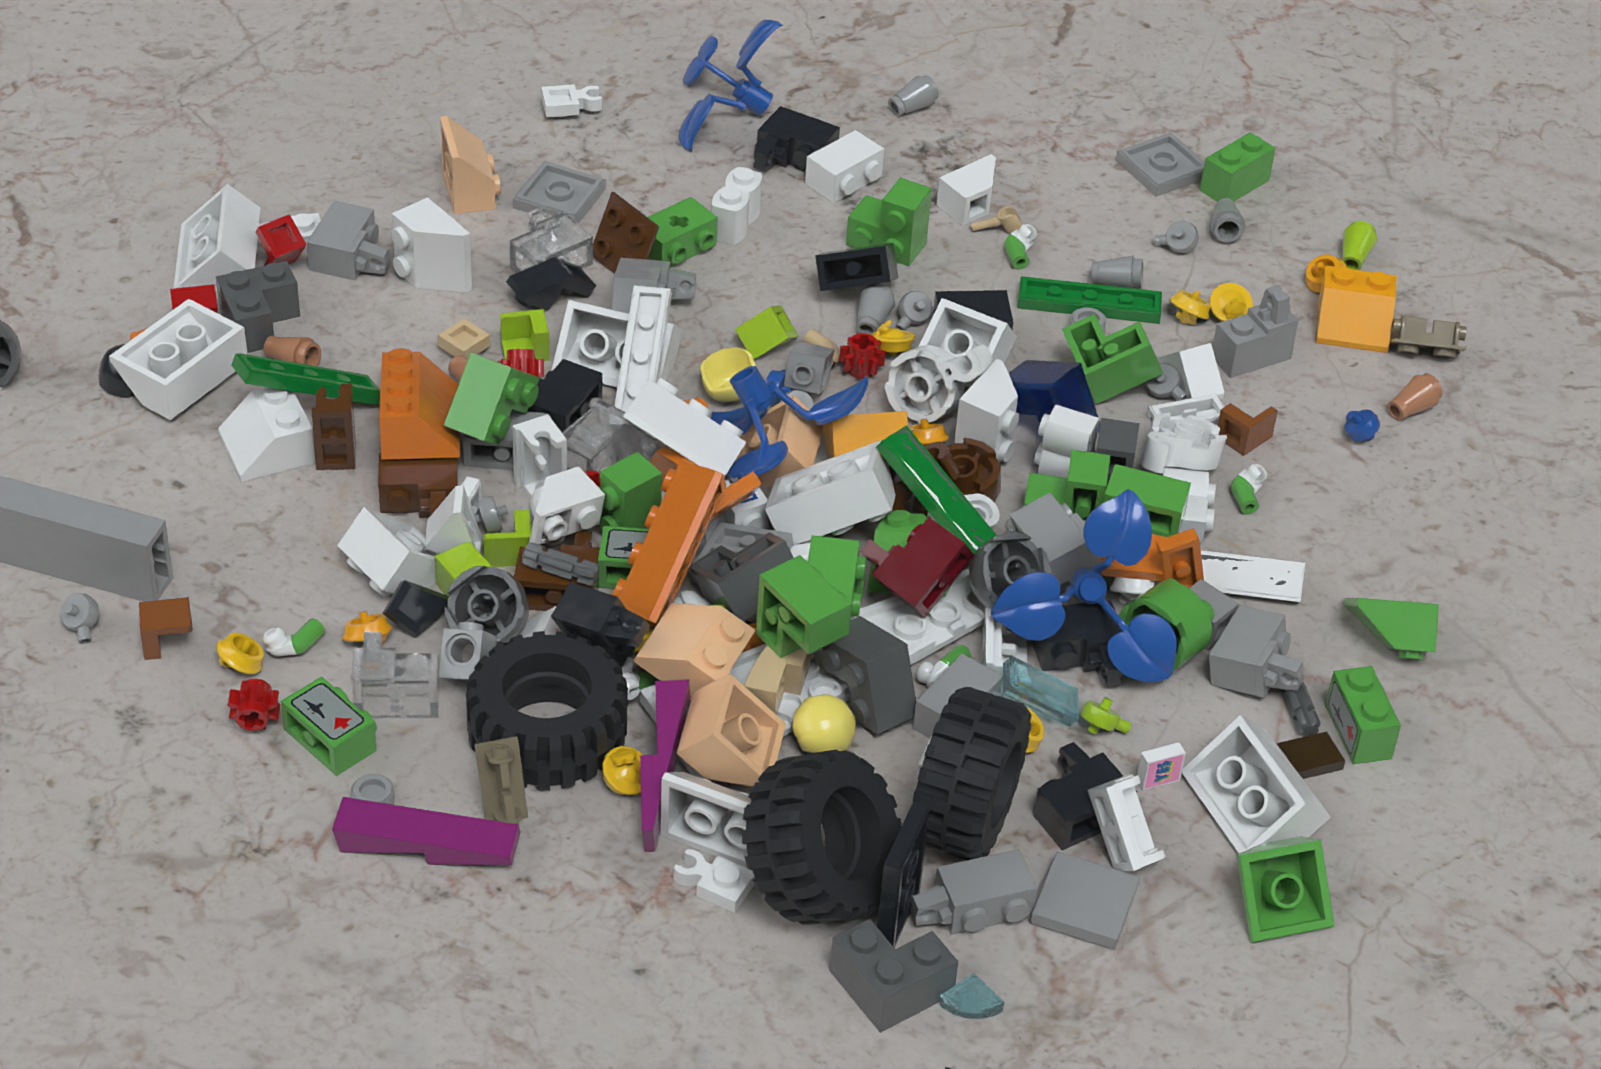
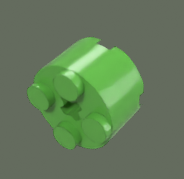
(1182, 610)

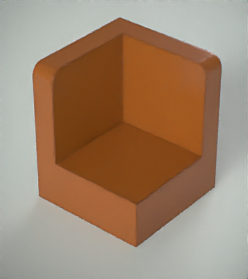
(1244, 431)
(162, 618)

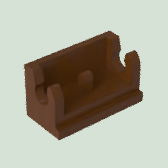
(334, 430)

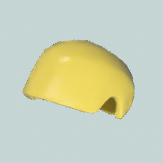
(719, 370)
(824, 724)

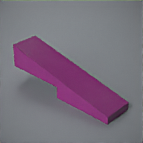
(671, 712)
(441, 836)

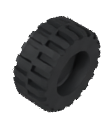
(550, 671)
(972, 771)
(787, 839)

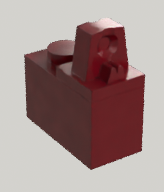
(922, 568)

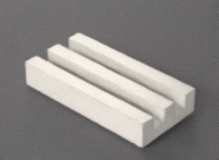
(1203, 407)

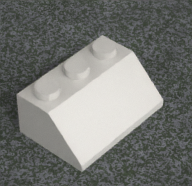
(217, 239)
(597, 339)
(180, 358)
(685, 427)
(832, 495)
(1253, 788)
(703, 815)

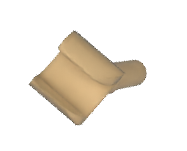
(1006, 217)

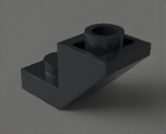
(545, 281)

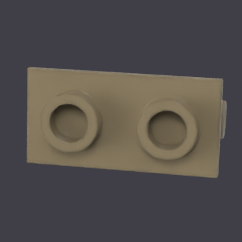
(1442, 340)
(501, 780)

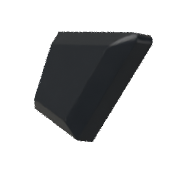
(415, 607)

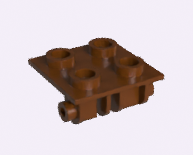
(623, 234)

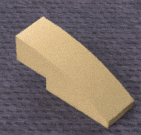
(775, 675)

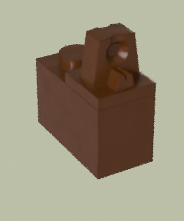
(415, 484)
(546, 589)

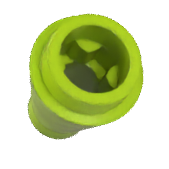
(1358, 242)

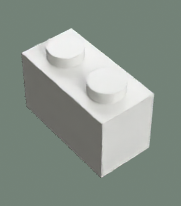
(844, 166)

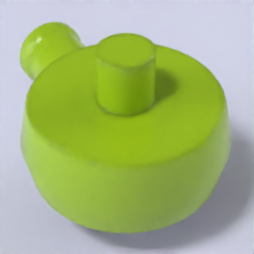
(1103, 717)

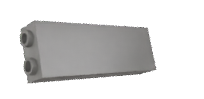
(83, 541)

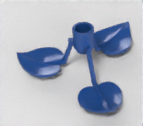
(747, 93)
(756, 398)
(1033, 602)

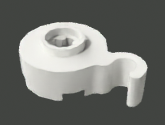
(944, 375)
(1182, 444)

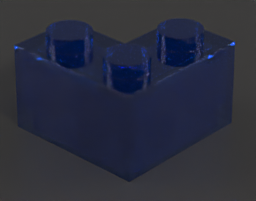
(1051, 383)

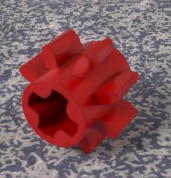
(862, 355)
(524, 361)
(253, 704)

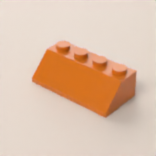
(415, 407)
(671, 541)

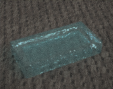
(1040, 691)

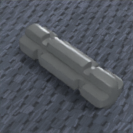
(560, 564)
(1302, 710)

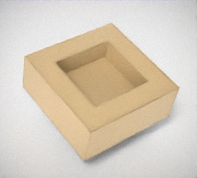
(463, 339)

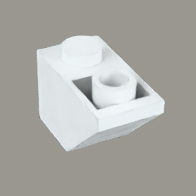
(967, 191)
(566, 506)

